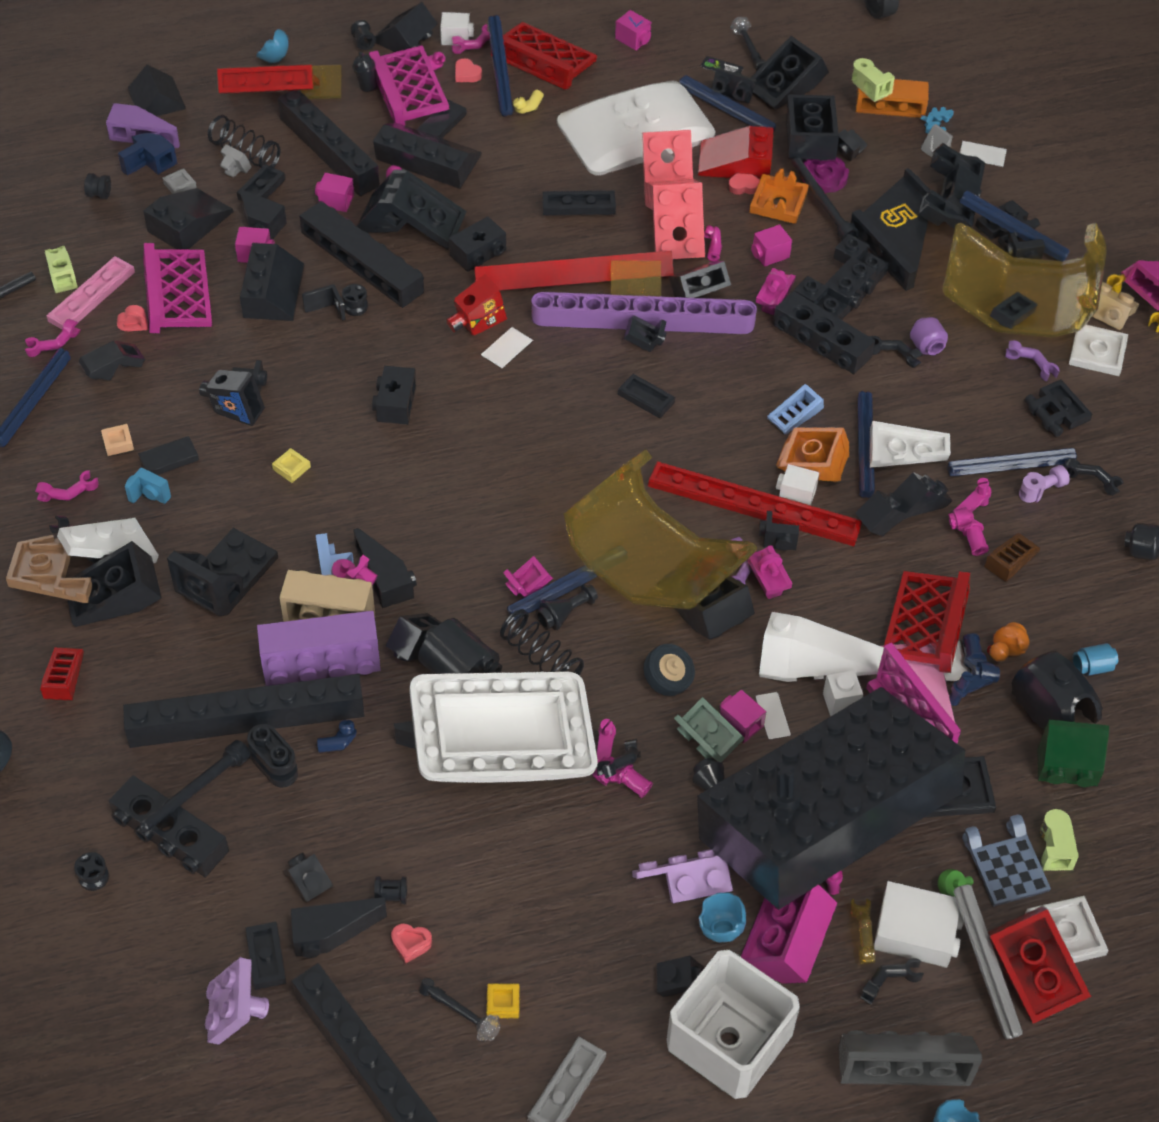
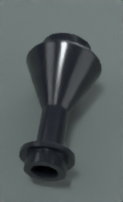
(555, 612)
(708, 773)

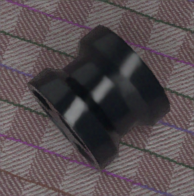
(97, 186)
(355, 299)
(88, 864)

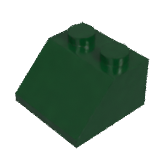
(1072, 753)

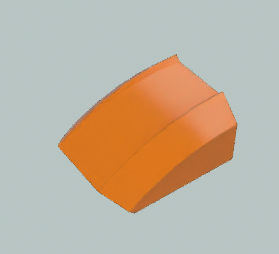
(817, 450)

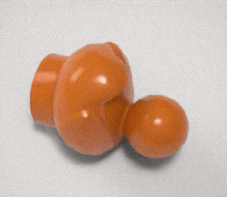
(1009, 641)

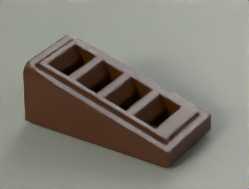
(1003, 569)

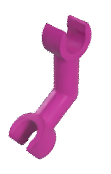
(470, 44)
(68, 330)
(47, 492)

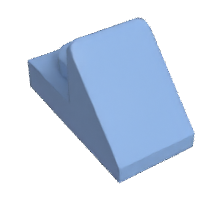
(327, 554)

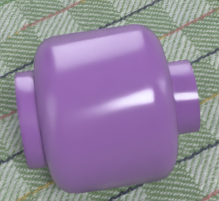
(929, 336)

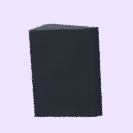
(155, 92)

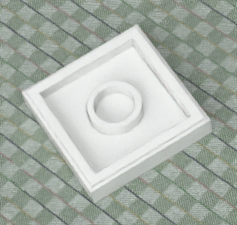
(1099, 350)
(1077, 928)

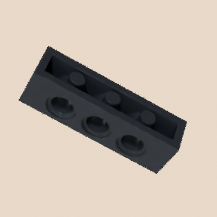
(823, 332)
(200, 857)

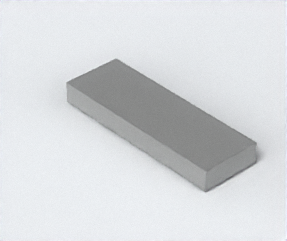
(568, 1083)

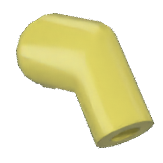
(522, 106)

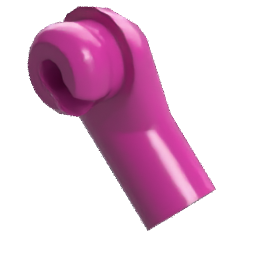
(436, 62)
(715, 244)

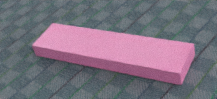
(91, 292)

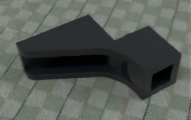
(913, 497)

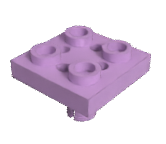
(231, 1002)

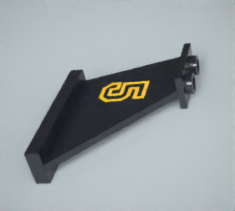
(896, 228)

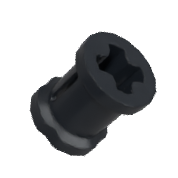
(365, 27)
(391, 889)

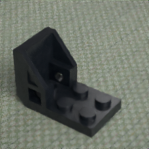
(408, 199)
(224, 575)

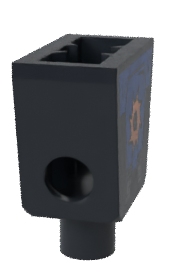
(234, 395)

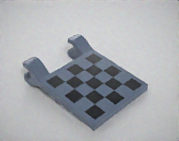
(1009, 866)

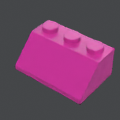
(789, 939)

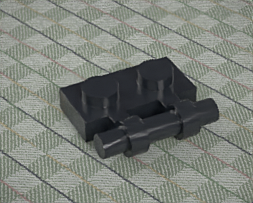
(993, 230)
(1063, 403)

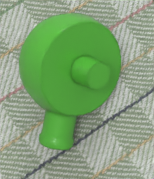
(952, 879)

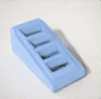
(804, 393)

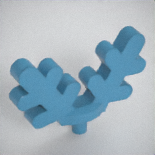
(937, 116)

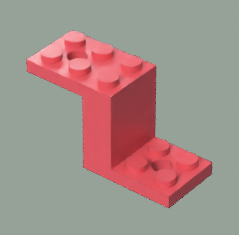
(673, 193)

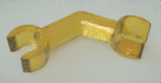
(866, 948)

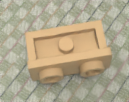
(1115, 307)

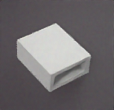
(918, 924)

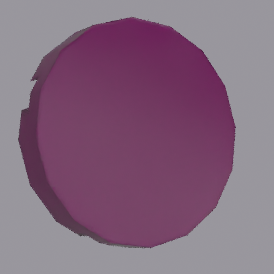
(828, 180)

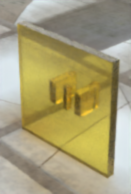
(329, 82)
(636, 278)

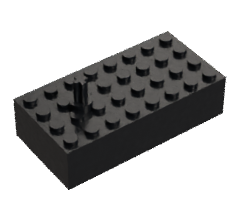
(830, 796)

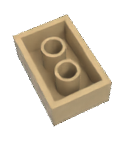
(317, 595)

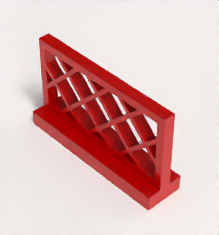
(545, 64)
(266, 79)
(950, 626)

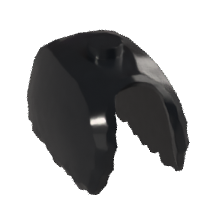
(1052, 688)

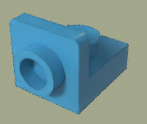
(149, 484)

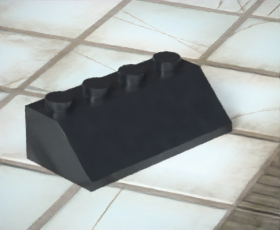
(425, 154)

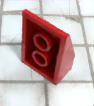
(738, 152)
(1038, 964)

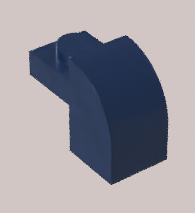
(148, 150)

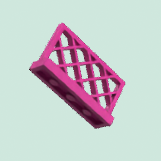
(392, 88)
(155, 293)
(903, 683)

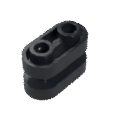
(272, 755)

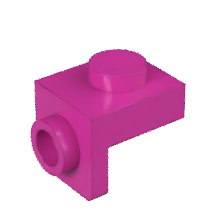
(527, 578)

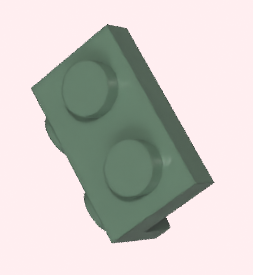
(710, 730)

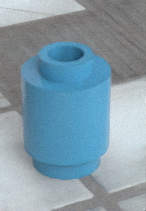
(1095, 659)

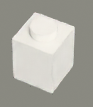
(455, 25)
(798, 484)
(841, 691)

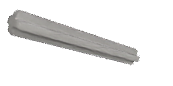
(988, 962)

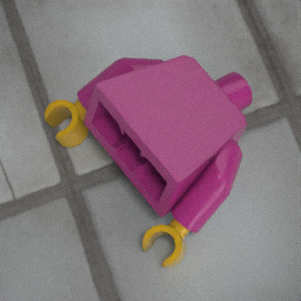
(1144, 279)

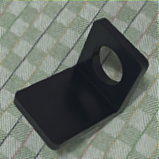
(323, 298)

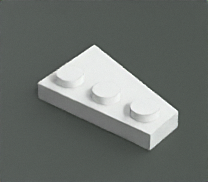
(906, 445)
(104, 538)

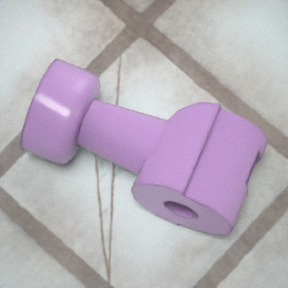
(1035, 484)

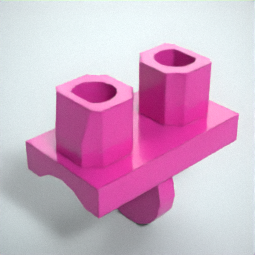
(774, 290)
(346, 569)
(770, 572)

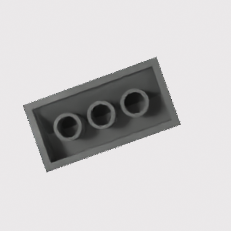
(908, 1058)

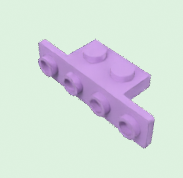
(690, 877)

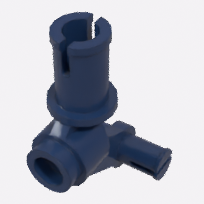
(982, 672)

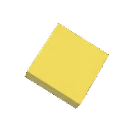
(291, 465)

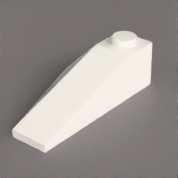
(806, 649)

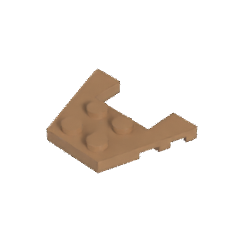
(41, 568)

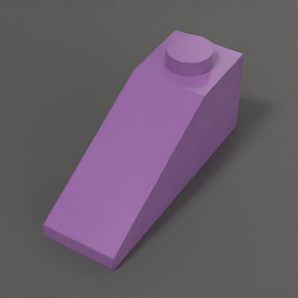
(132, 120)

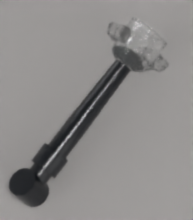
(740, 26)
(486, 1027)

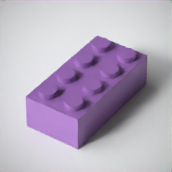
(319, 648)

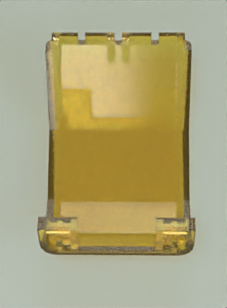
(1066, 292)
(645, 549)

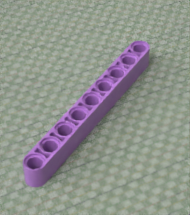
(616, 310)

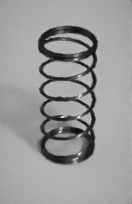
(265, 146)
(578, 670)

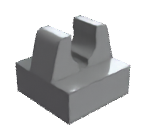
(234, 161)

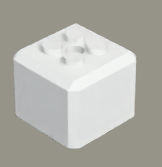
(737, 1000)

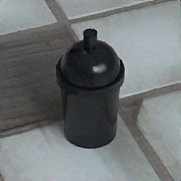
(364, 69)

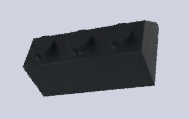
(271, 283)

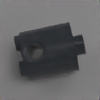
(456, 650)

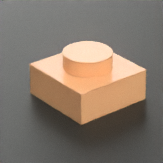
(117, 439)

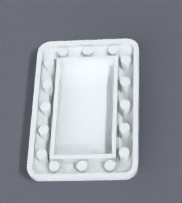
(610, 128)
(502, 727)

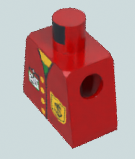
(478, 307)

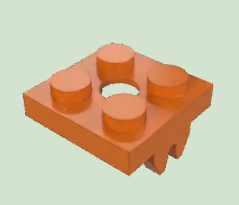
(783, 187)

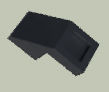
(105, 360)

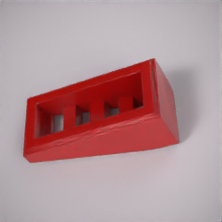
(64, 690)

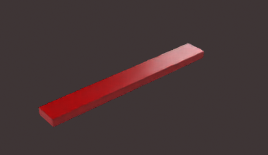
(565, 271)
(755, 503)

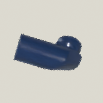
(340, 740)

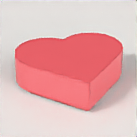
(467, 71)
(743, 184)
(132, 319)
(411, 941)

